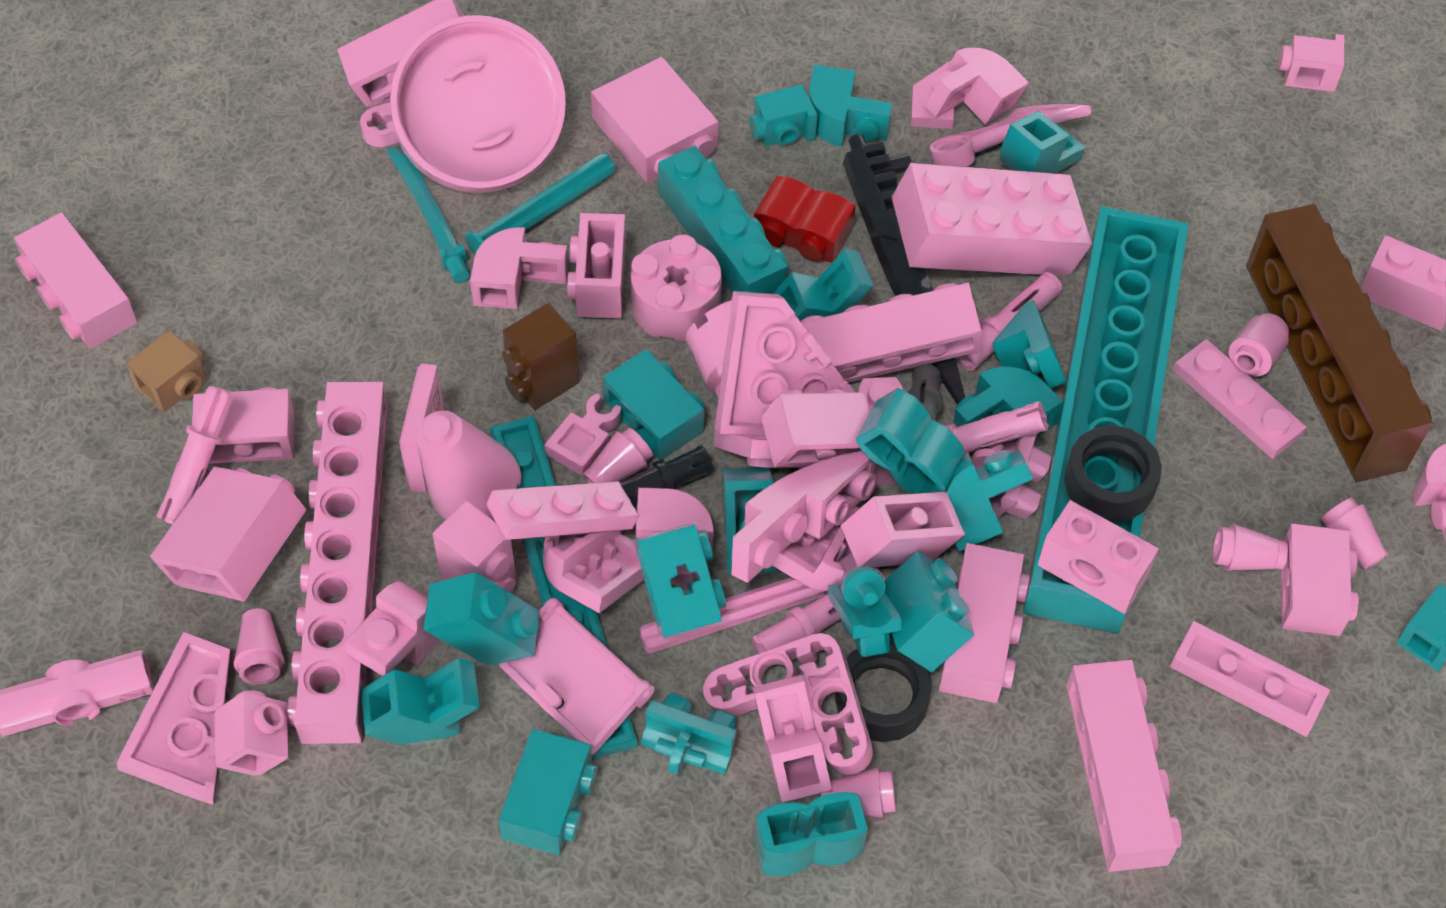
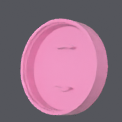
(477, 104)

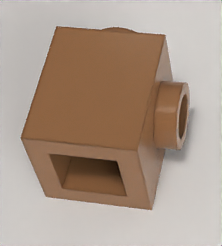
(168, 370)

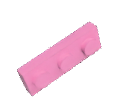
(1239, 399)
(561, 510)
(1250, 678)

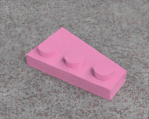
(177, 727)

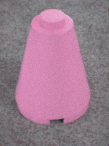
(462, 463)

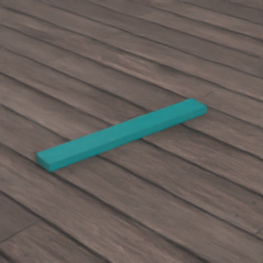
(525, 444)

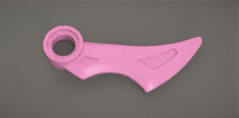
(961, 148)

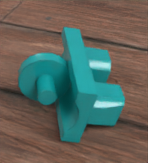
(866, 610)
(689, 738)

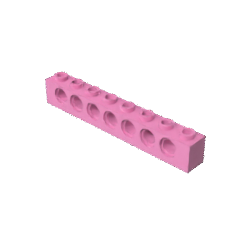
(339, 714)

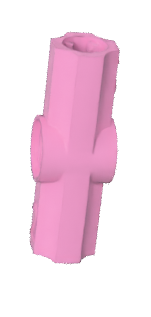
(73, 692)

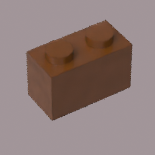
(540, 357)

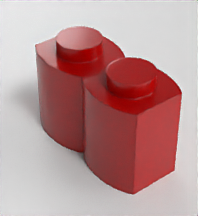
(805, 218)

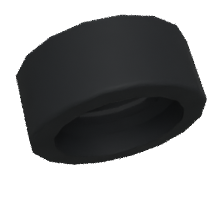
(1120, 443)
(899, 725)

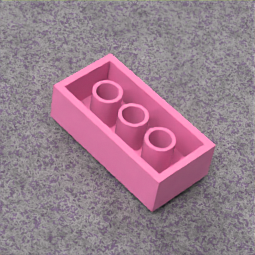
(990, 220)

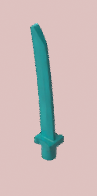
(452, 255)

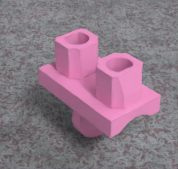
(1020, 500)

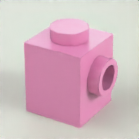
(251, 733)

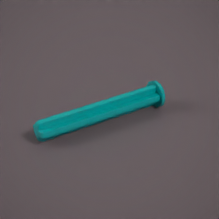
(548, 200)

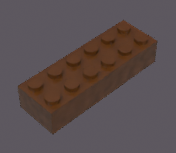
(1338, 343)

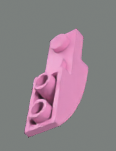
(800, 503)

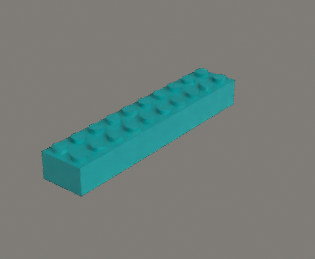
(1111, 380)

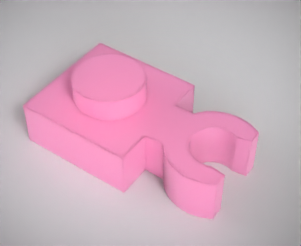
(582, 439)

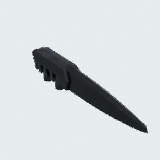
(873, 184)

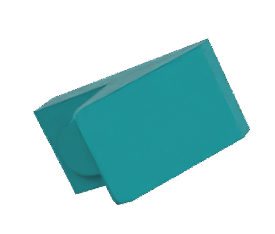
(1028, 345)

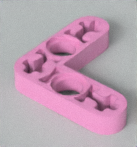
(818, 684)

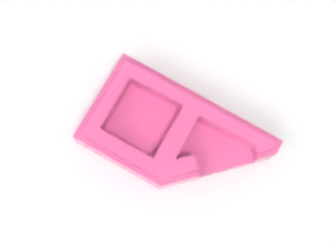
(919, 113)

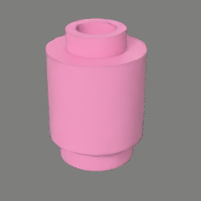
(1259, 344)

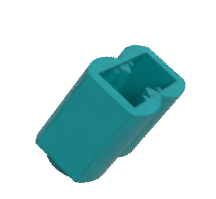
(910, 444)
(821, 833)

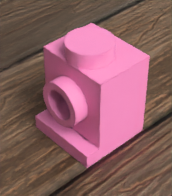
(1313, 62)

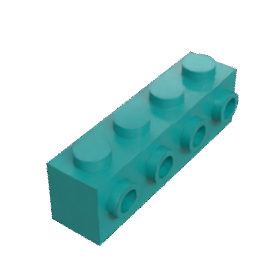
(719, 223)

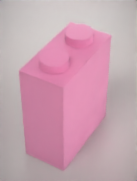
(653, 117)
(229, 532)

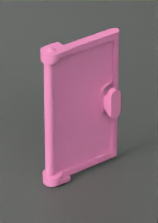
(583, 673)

